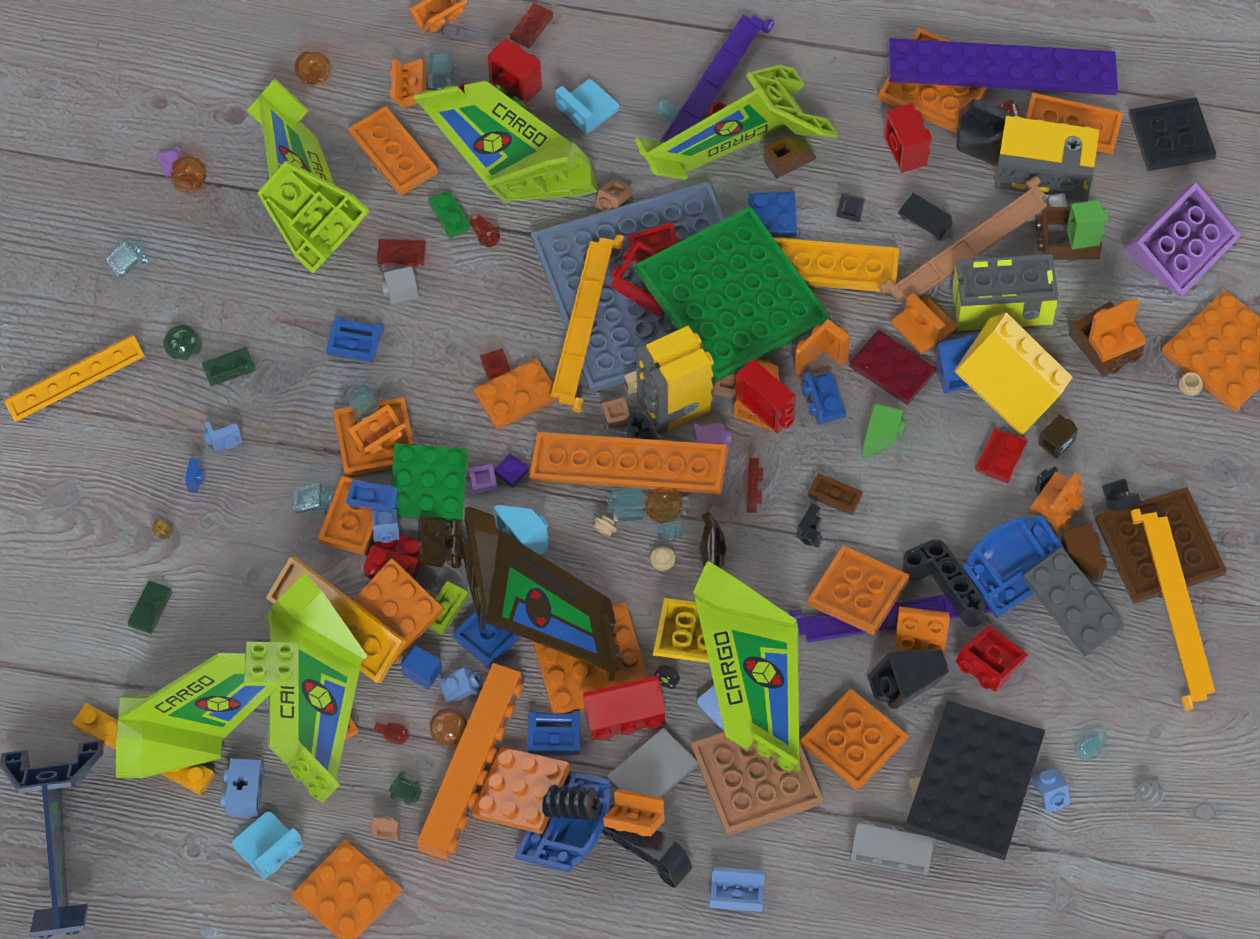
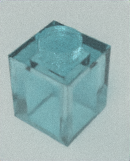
(440, 70)
(626, 504)

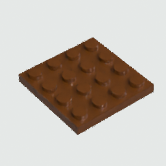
(1131, 550)

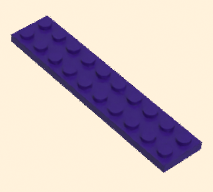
(1002, 66)

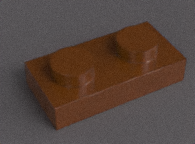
(835, 494)

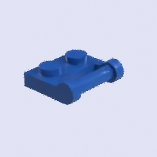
(354, 345)
(554, 739)

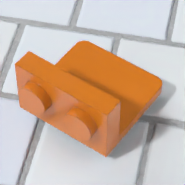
(432, 14)
(824, 338)

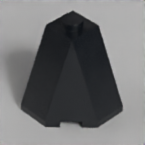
(906, 675)

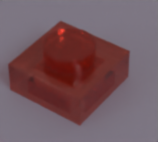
(494, 363)

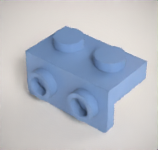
(737, 889)

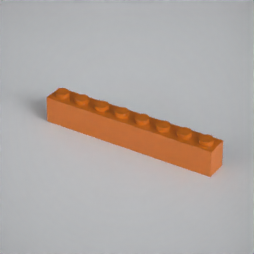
(470, 762)

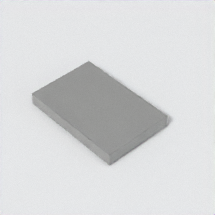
(654, 767)

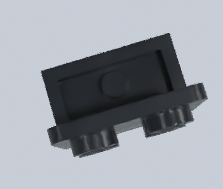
(980, 130)

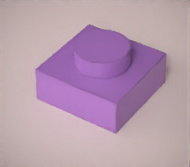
(167, 159)
(482, 479)

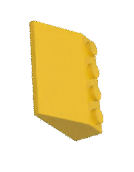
(1012, 372)
(680, 632)

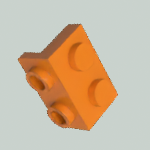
(407, 81)
(375, 430)
(635, 813)

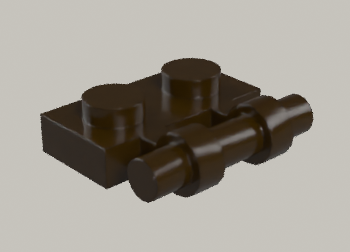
(432, 542)

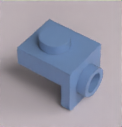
(223, 438)
(460, 685)
(1052, 789)

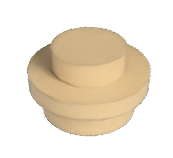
(1190, 384)
(604, 526)
(662, 558)

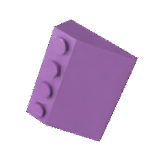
(1183, 240)

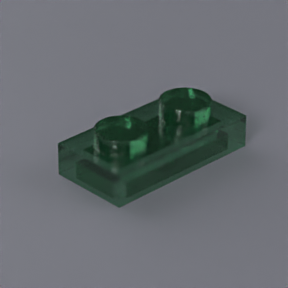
(228, 366)
(150, 607)

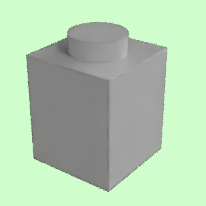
(400, 285)

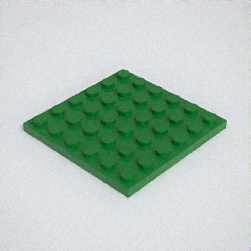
(733, 292)

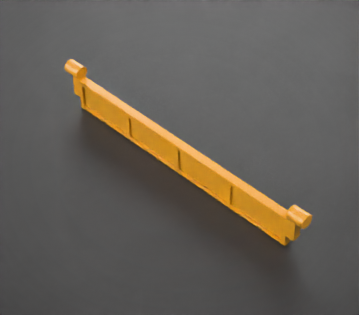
(582, 321)
(1178, 607)

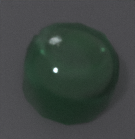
(182, 342)

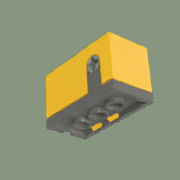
(1053, 152)
(674, 379)

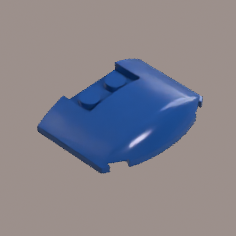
(1007, 555)
(567, 840)

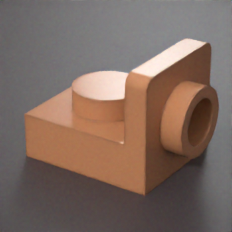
(612, 195)

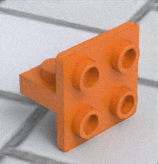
(923, 323)
(1059, 500)
(921, 629)

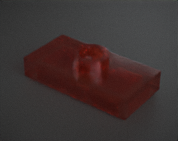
(531, 25)

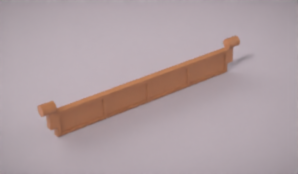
(970, 245)

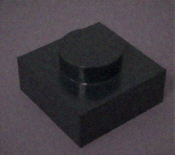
(850, 207)

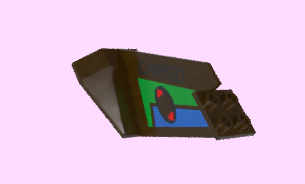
(536, 597)

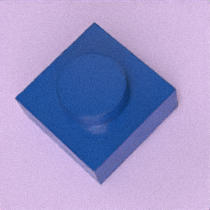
(195, 475)

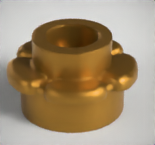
(161, 529)

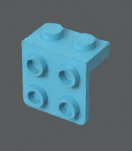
(586, 105)
(267, 844)

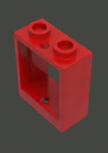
(627, 289)
(765, 396)

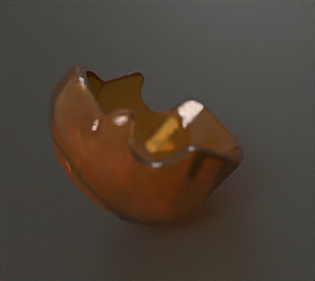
(313, 68)
(188, 174)
(664, 505)
(448, 726)

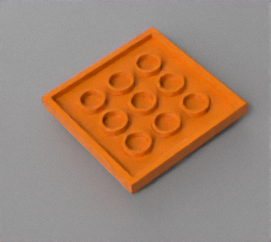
(936, 102)
(1221, 349)
(569, 677)

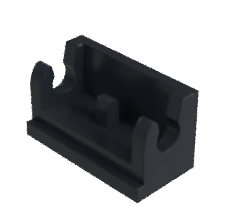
(926, 216)

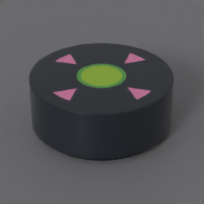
(667, 676)

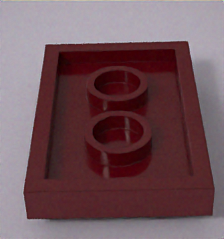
(892, 367)

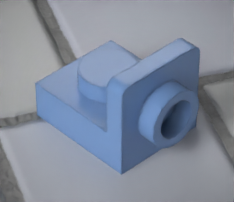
(385, 526)

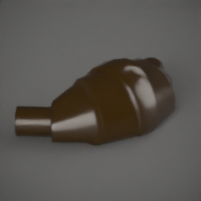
(712, 544)

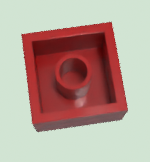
(515, 70)
(907, 137)

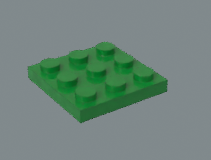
(429, 481)

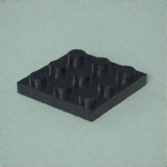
(1172, 134)

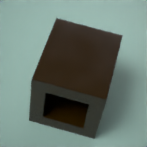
(1058, 436)

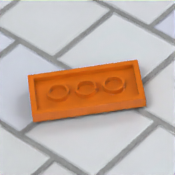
(1078, 114)
(392, 151)

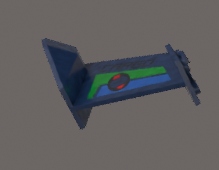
(50, 780)

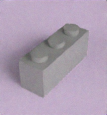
(892, 848)

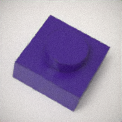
(511, 470)

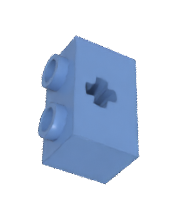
(250, 776)

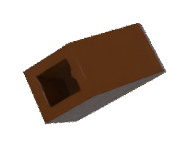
(787, 155)
(1083, 549)

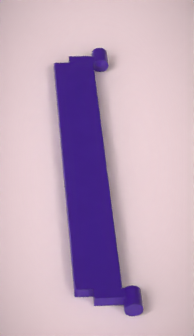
(717, 74)
(828, 627)

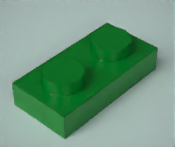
(449, 214)

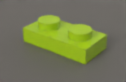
(452, 599)

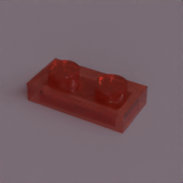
(401, 252)
(755, 475)

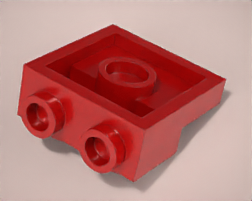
(402, 550)
(990, 658)

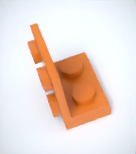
(1115, 330)

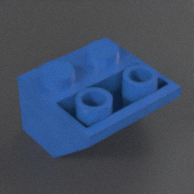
(948, 357)

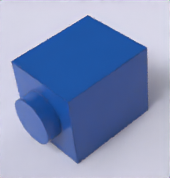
(421, 667)

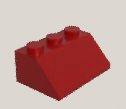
(624, 708)

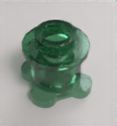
(405, 789)

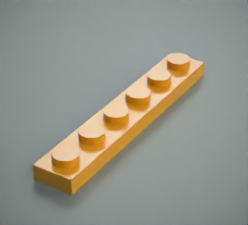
(73, 377)
(104, 727)

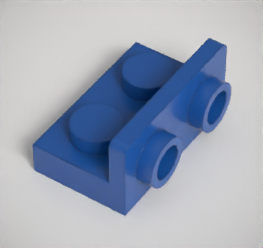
(823, 397)

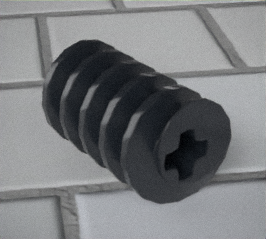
(571, 803)

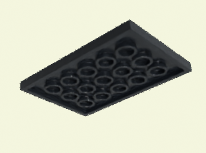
(975, 780)

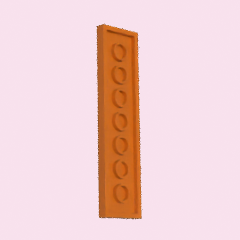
(628, 462)

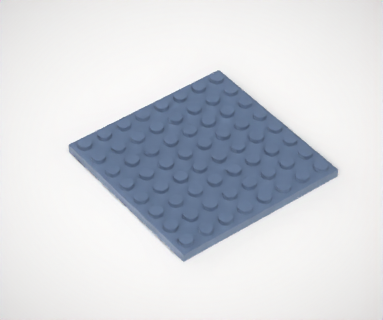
(619, 322)

